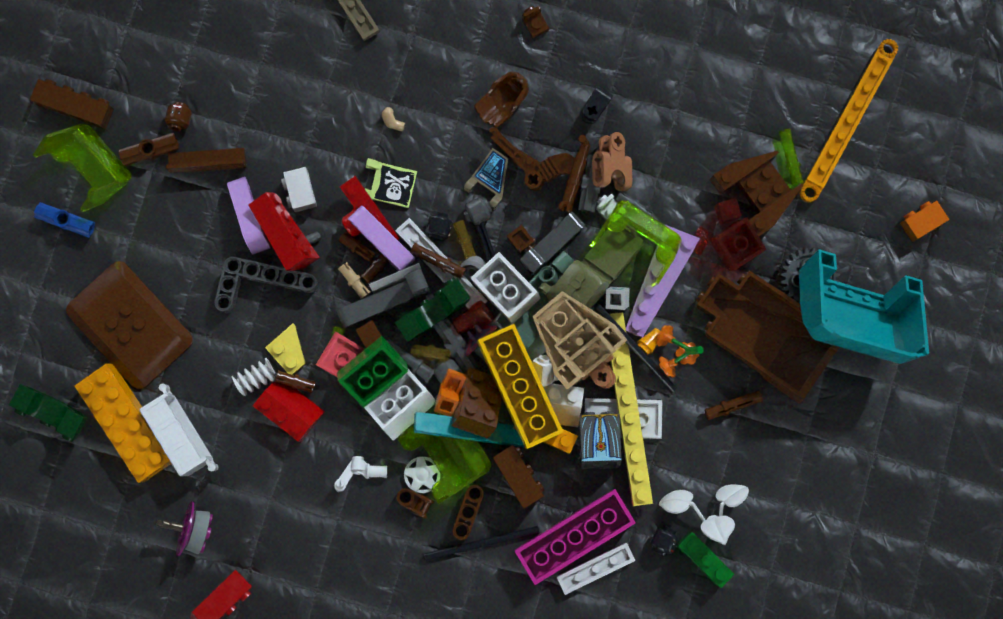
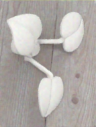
(714, 527)

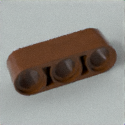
(461, 519)

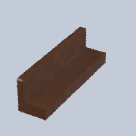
(206, 160)

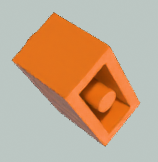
(924, 221)

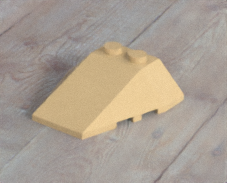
(575, 338)

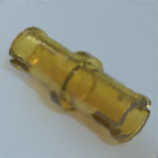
(464, 239)
(430, 352)

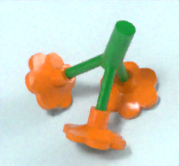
(686, 353)

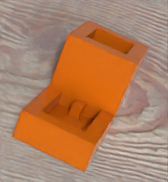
(449, 392)

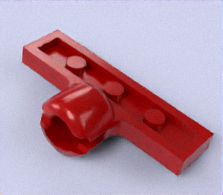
(359, 196)

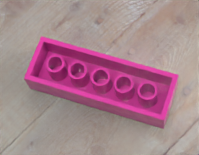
(574, 536)

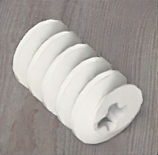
(254, 377)

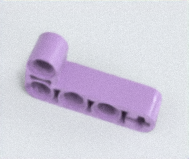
(250, 228)
(381, 238)

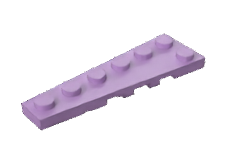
(651, 298)

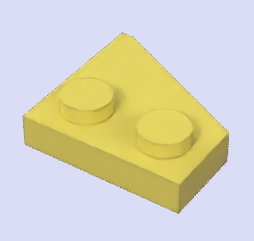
(288, 350)

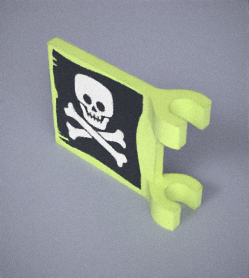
(391, 183)

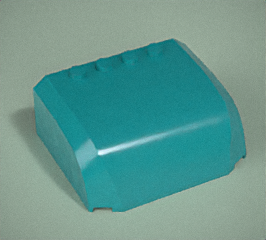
(862, 320)

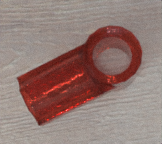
(477, 315)

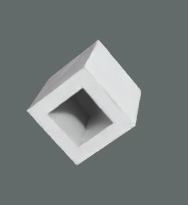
(617, 298)

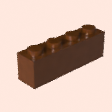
(72, 104)

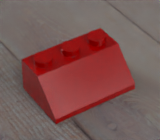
(289, 410)

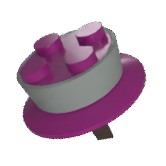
(192, 530)

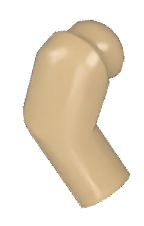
(389, 120)

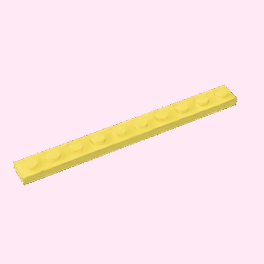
(630, 423)

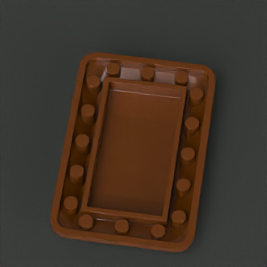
(129, 325)

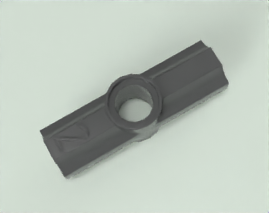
(589, 190)
(456, 345)

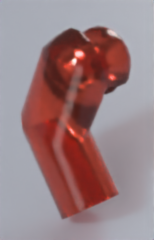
(703, 241)

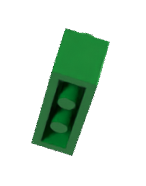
(705, 559)

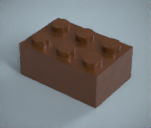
(478, 404)
(519, 476)

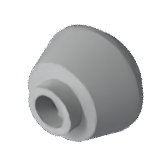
(472, 265)

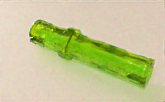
(793, 165)

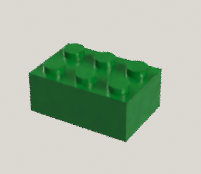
(372, 371)

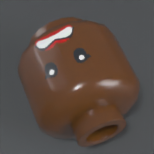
(178, 116)

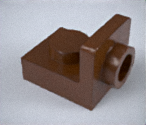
(534, 21)

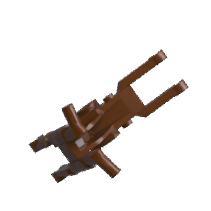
(549, 168)

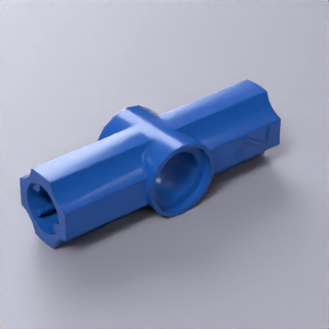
(74, 224)

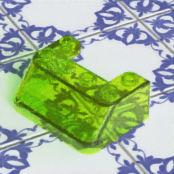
(456, 459)

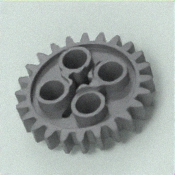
(790, 271)

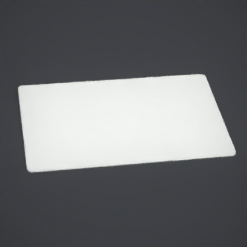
(392, 279)

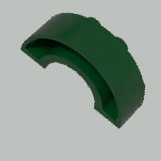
(442, 306)
(49, 410)

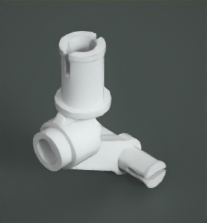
(359, 466)

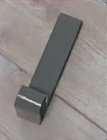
(260, 276)
(385, 300)

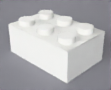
(505, 288)
(398, 403)

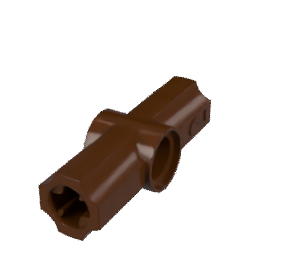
(137, 152)

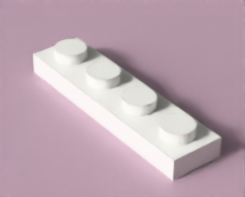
(595, 568)

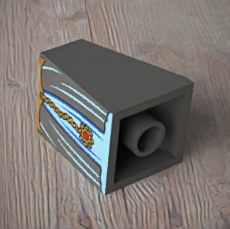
(600, 440)

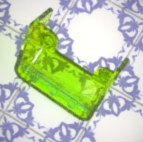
(91, 158)
(667, 239)

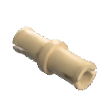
(354, 280)

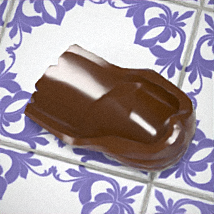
(502, 98)

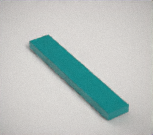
(442, 426)

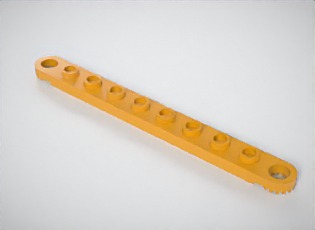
(849, 120)

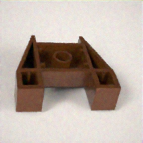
(761, 187)

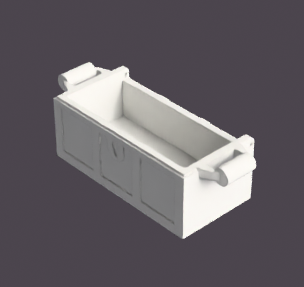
(176, 434)

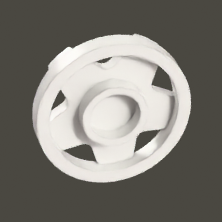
(421, 474)

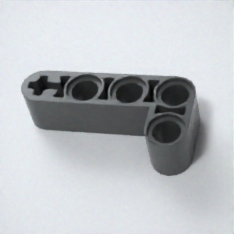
(550, 245)

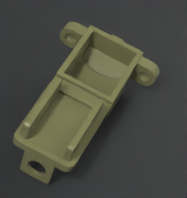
(600, 266)

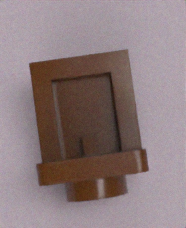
(521, 240)

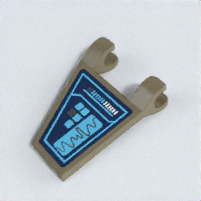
(491, 176)

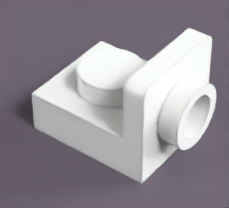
(606, 205)

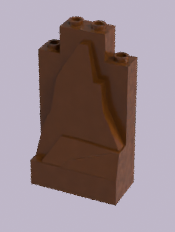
(764, 332)

